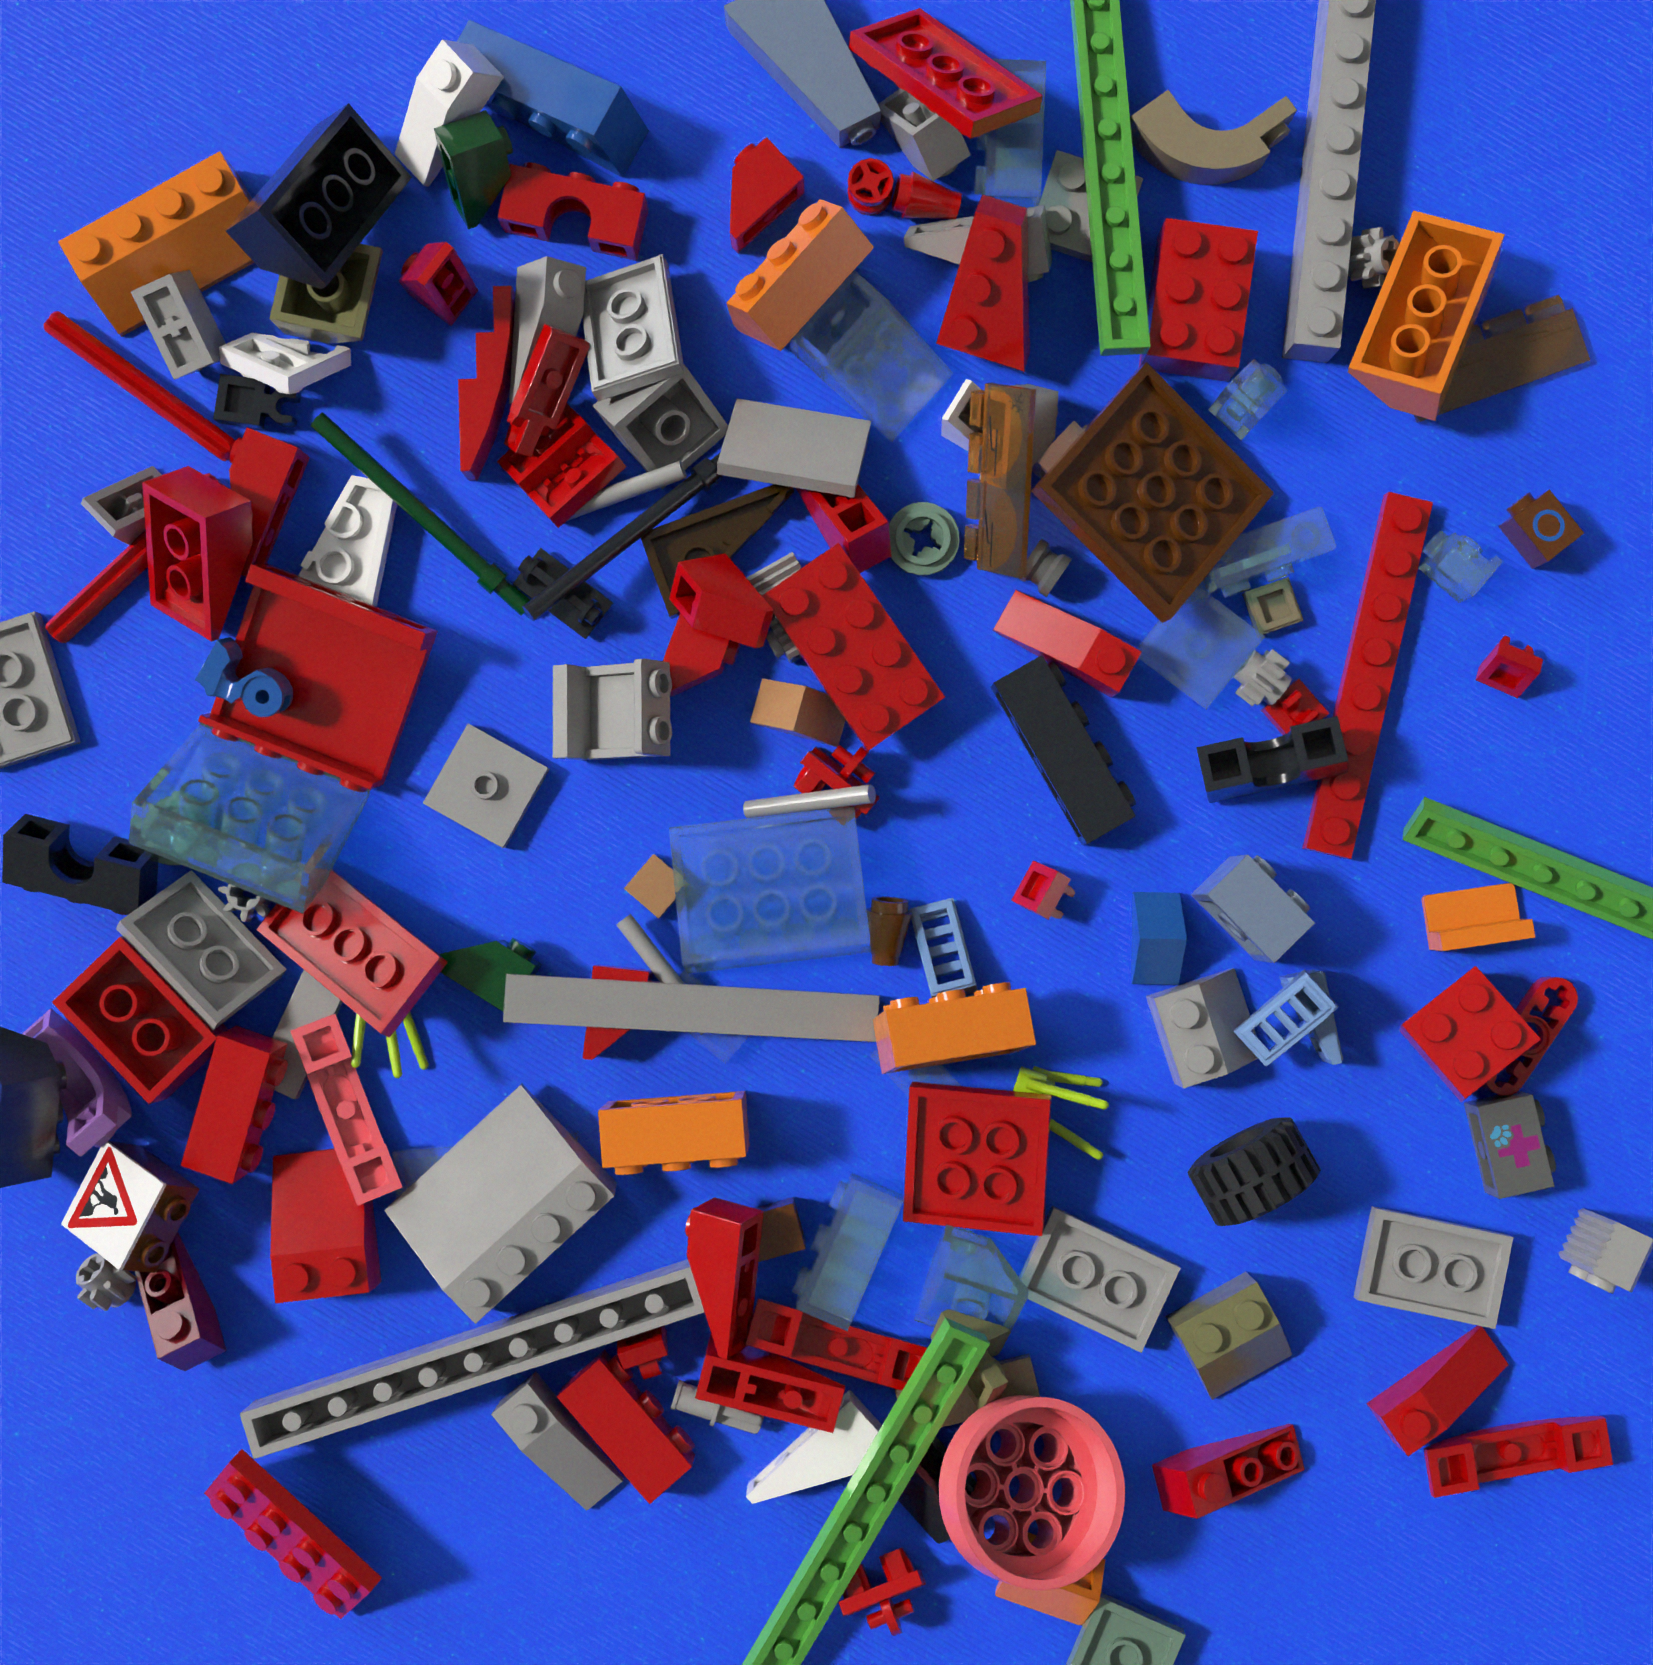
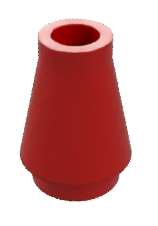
(924, 198)

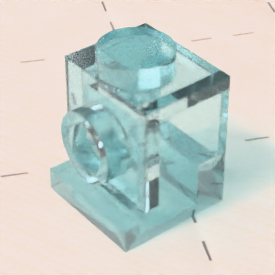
(1457, 565)

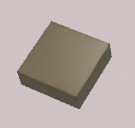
(1272, 606)

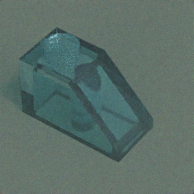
(1248, 398)

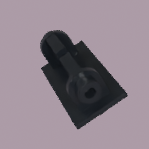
(579, 609)

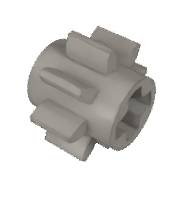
(1371, 257)
(1263, 678)
(244, 903)
(103, 1283)

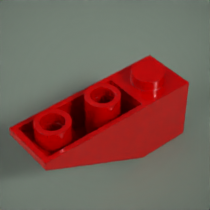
(1226, 1470)

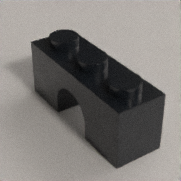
(1300, 756)
(42, 860)

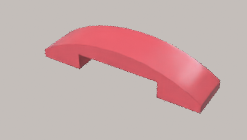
(345, 1109)

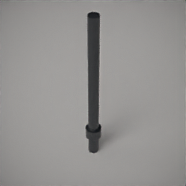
(702, 477)

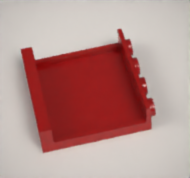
(348, 672)

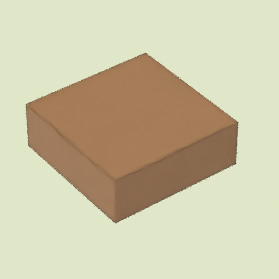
(653, 886)

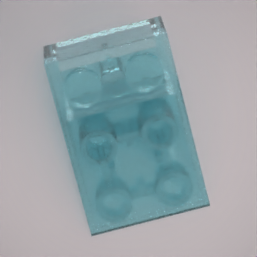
(870, 356)

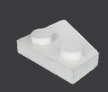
(282, 362)

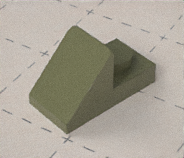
(989, 1377)

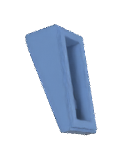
(934, 911)
(1314, 991)
(1325, 1035)

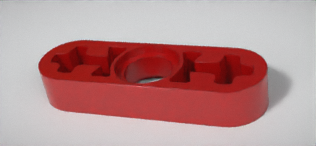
(1558, 1016)

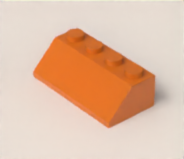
(161, 233)
(1425, 313)

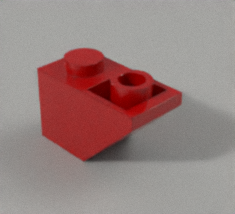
(721, 600)

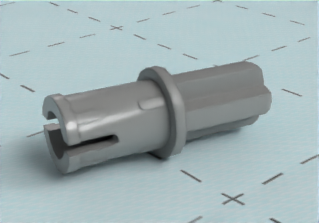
(685, 1401)

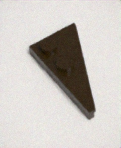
(709, 533)

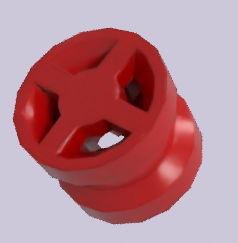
(868, 176)

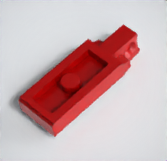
(544, 388)

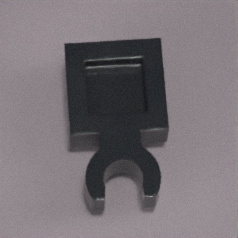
(248, 403)

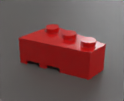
(991, 288)

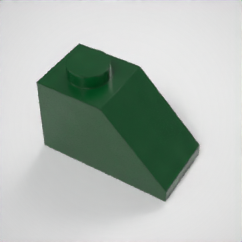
(474, 163)
(485, 966)

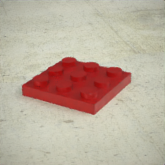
(977, 1158)

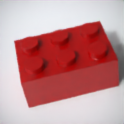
(1199, 299)
(138, 1022)

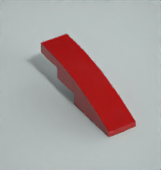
(485, 397)

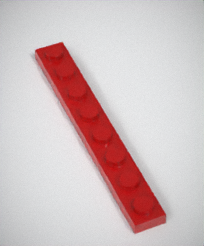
(1369, 670)

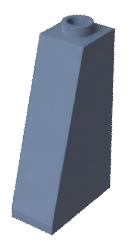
(810, 61)

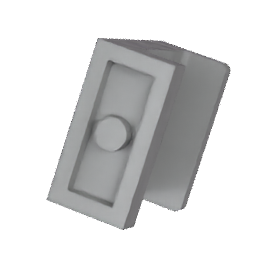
(612, 711)

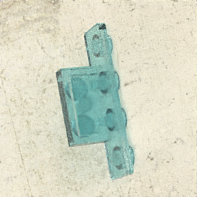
(1270, 552)

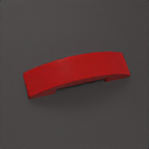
(820, 1344)
(1516, 1450)

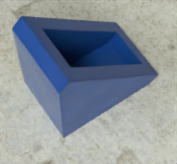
(1157, 938)

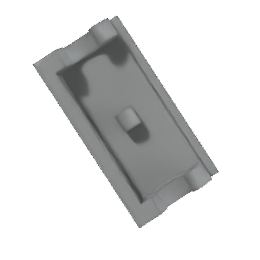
(180, 323)

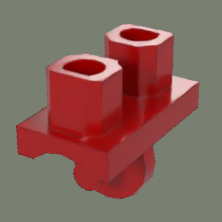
(822, 770)
(900, 1578)

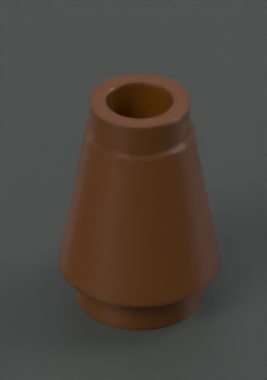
(888, 928)

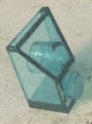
(971, 1279)

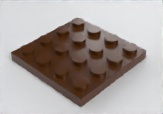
(1153, 492)

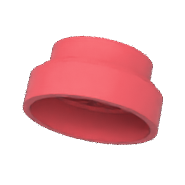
(1071, 1531)

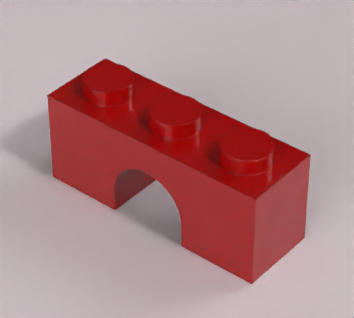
(537, 198)

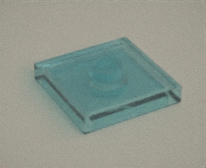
(1200, 647)

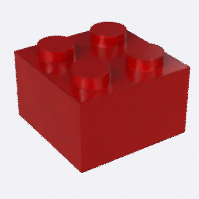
(1469, 1033)

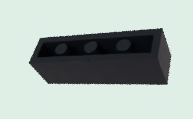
(1063, 750)

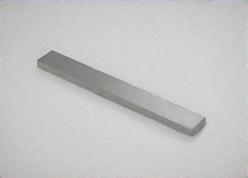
(689, 1008)

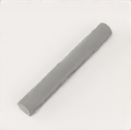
(633, 487)
(810, 801)
(648, 951)

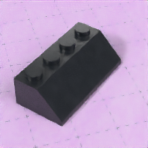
(321, 201)

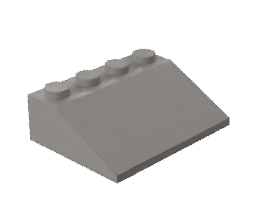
(500, 1202)

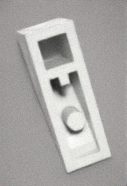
(448, 88)
(818, 1454)

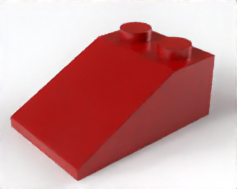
(195, 547)
(318, 1232)

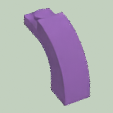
(93, 1094)

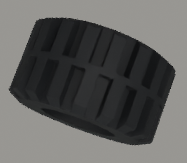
(1254, 1171)

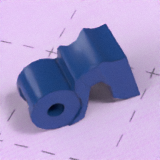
(262, 692)

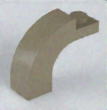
(1204, 155)

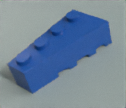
(561, 100)

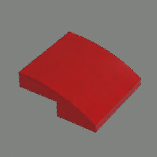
(564, 468)

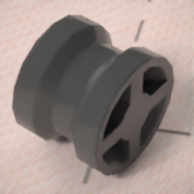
(1045, 567)

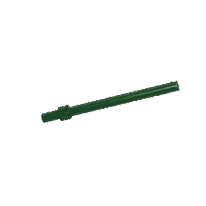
(490, 576)

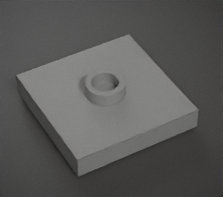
(486, 786)

